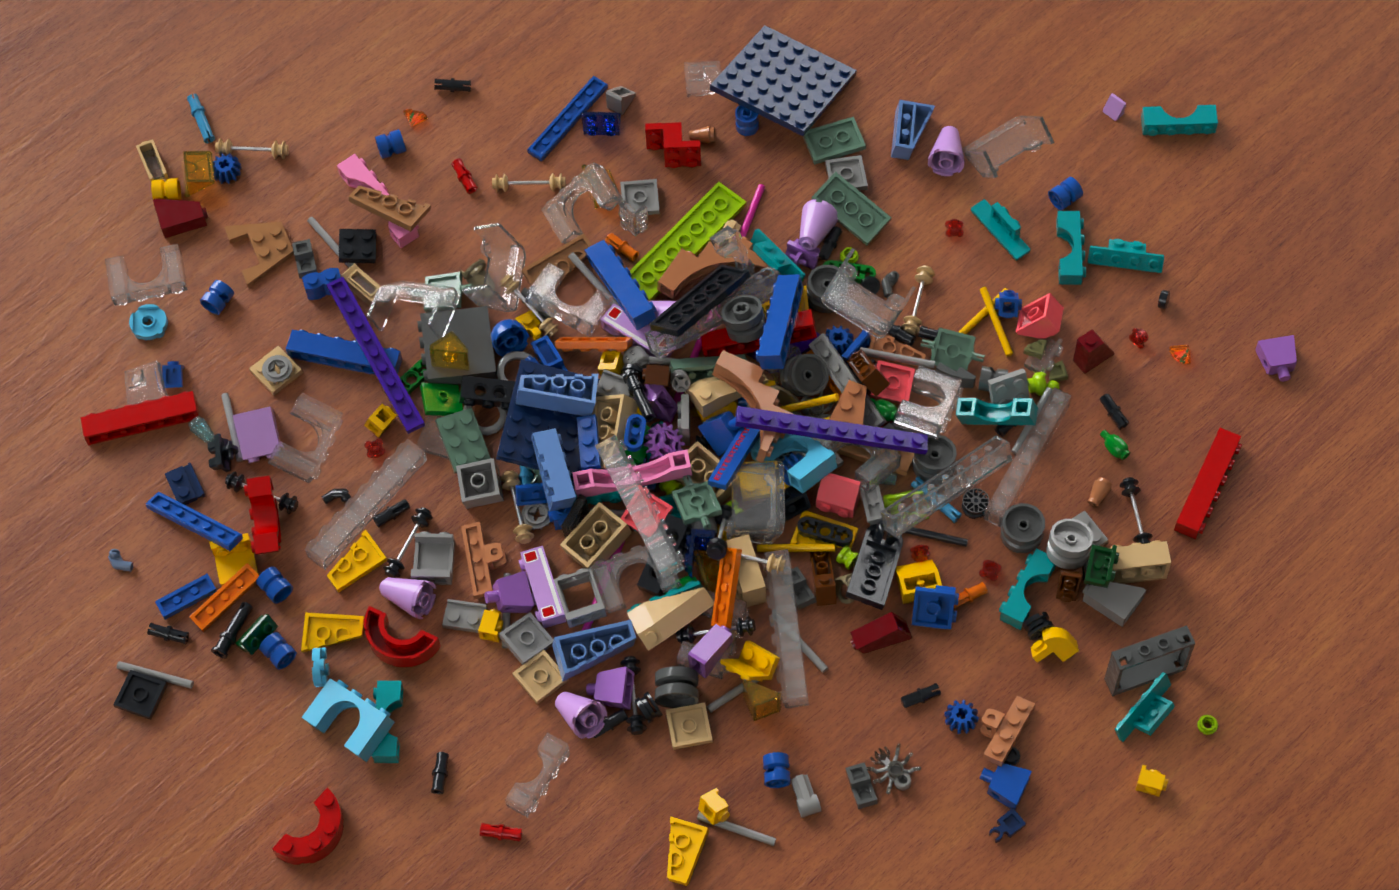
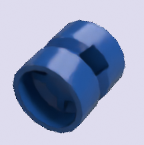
(746, 121)
(390, 144)
(1065, 193)
(217, 297)
(274, 585)
(277, 650)
(776, 770)

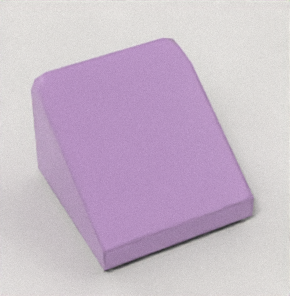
(1114, 107)

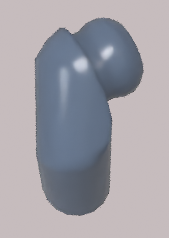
(117, 561)

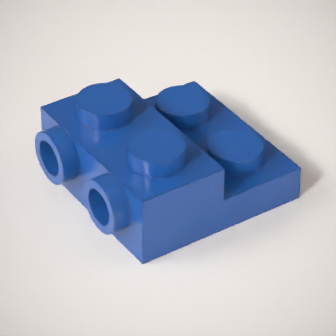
(935, 607)

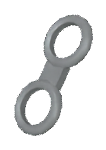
(500, 375)

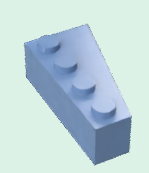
(559, 393)
(553, 469)
(590, 647)

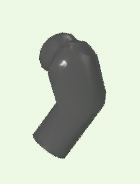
(888, 282)

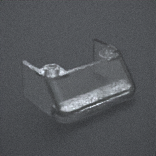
(1007, 142)
(504, 257)
(436, 297)
(860, 304)

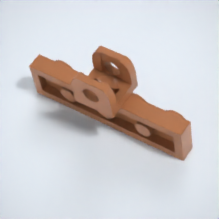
(481, 558)
(1005, 729)

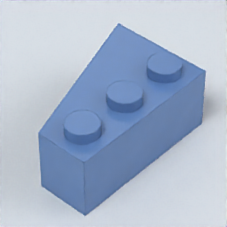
(908, 127)

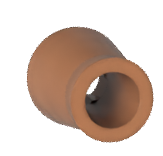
(704, 134)
(1099, 491)

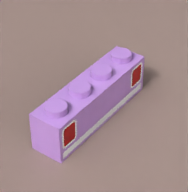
(619, 325)
(542, 586)

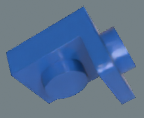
(173, 374)

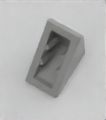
(619, 99)

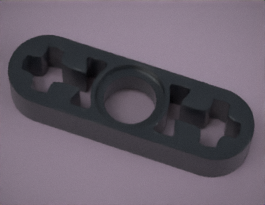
(840, 530)

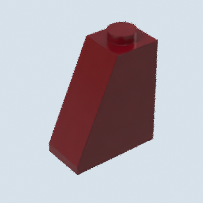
(179, 216)
(1091, 351)
(880, 633)

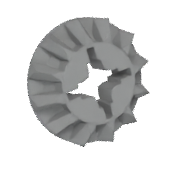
(284, 365)
(530, 510)

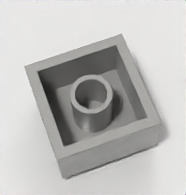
(480, 483)

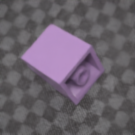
(256, 433)

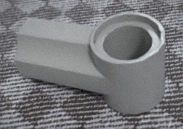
(806, 799)

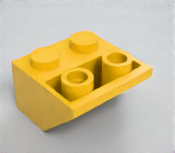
(916, 575)

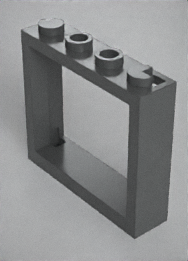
(1148, 660)

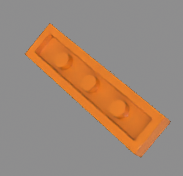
(587, 343)
(726, 588)
(225, 597)

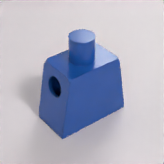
(720, 431)
(1006, 784)

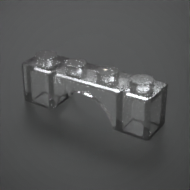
(728, 244)
(525, 796)

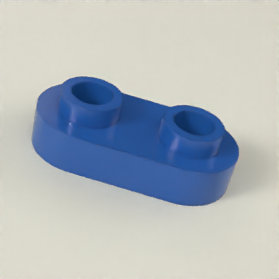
(634, 434)

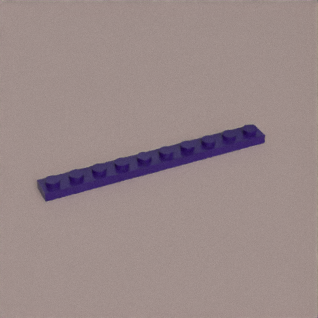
(375, 355)
(831, 430)

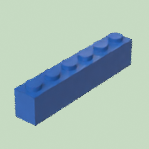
(620, 284)
(780, 322)
(334, 352)

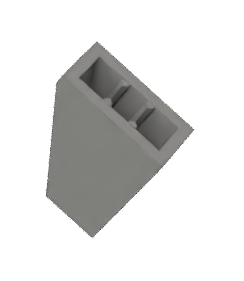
(1114, 602)

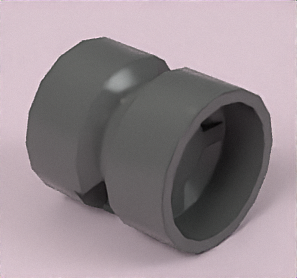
(988, 373)

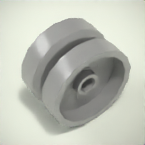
(1069, 543)

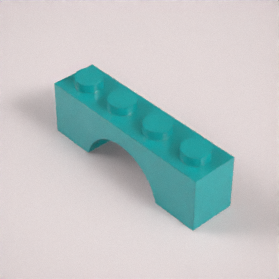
(1158, 122)
(1069, 228)
(977, 412)
(1017, 609)
(389, 697)

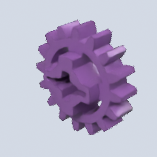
(663, 440)

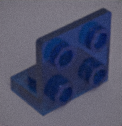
(601, 123)
(697, 540)

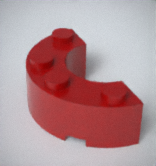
(265, 515)
(395, 651)
(319, 842)

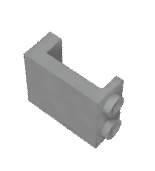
(434, 557)

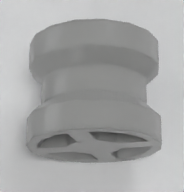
(680, 385)

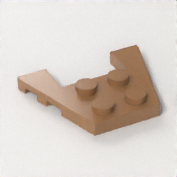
(269, 244)

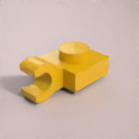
(530, 323)

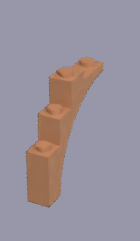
(688, 267)
(748, 382)

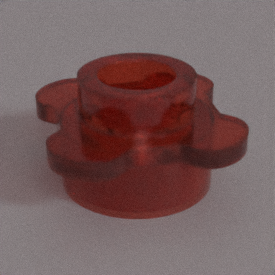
(954, 223)
(1138, 337)
(374, 453)
(920, 553)
(987, 564)

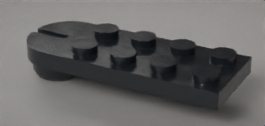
(874, 567)

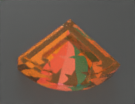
(414, 117)
(1181, 353)

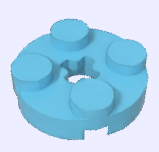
(151, 331)
(320, 669)

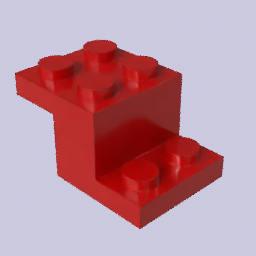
(676, 151)

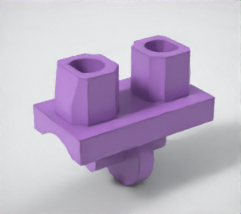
(802, 256)

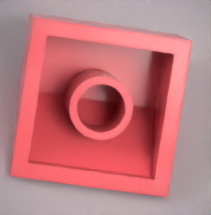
(1040, 318)
(838, 495)

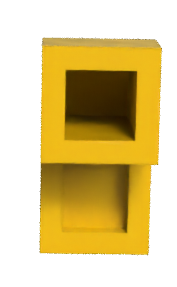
(1057, 641)

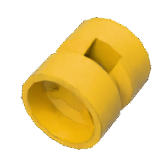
(166, 190)

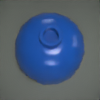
(509, 337)

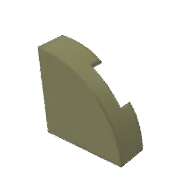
(1036, 348)
(1058, 372)

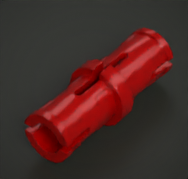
(464, 176)
(501, 832)

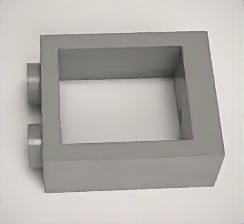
(586, 613)

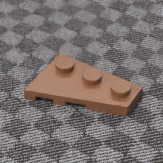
(890, 345)
(851, 404)

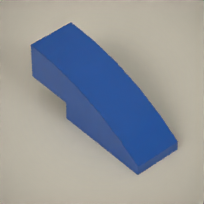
(547, 353)

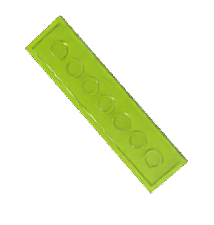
(690, 234)

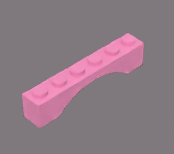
(356, 174)
(666, 468)

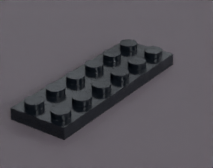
(700, 300)

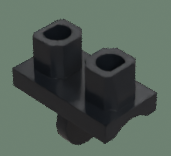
(223, 451)

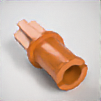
(622, 247)
(971, 593)

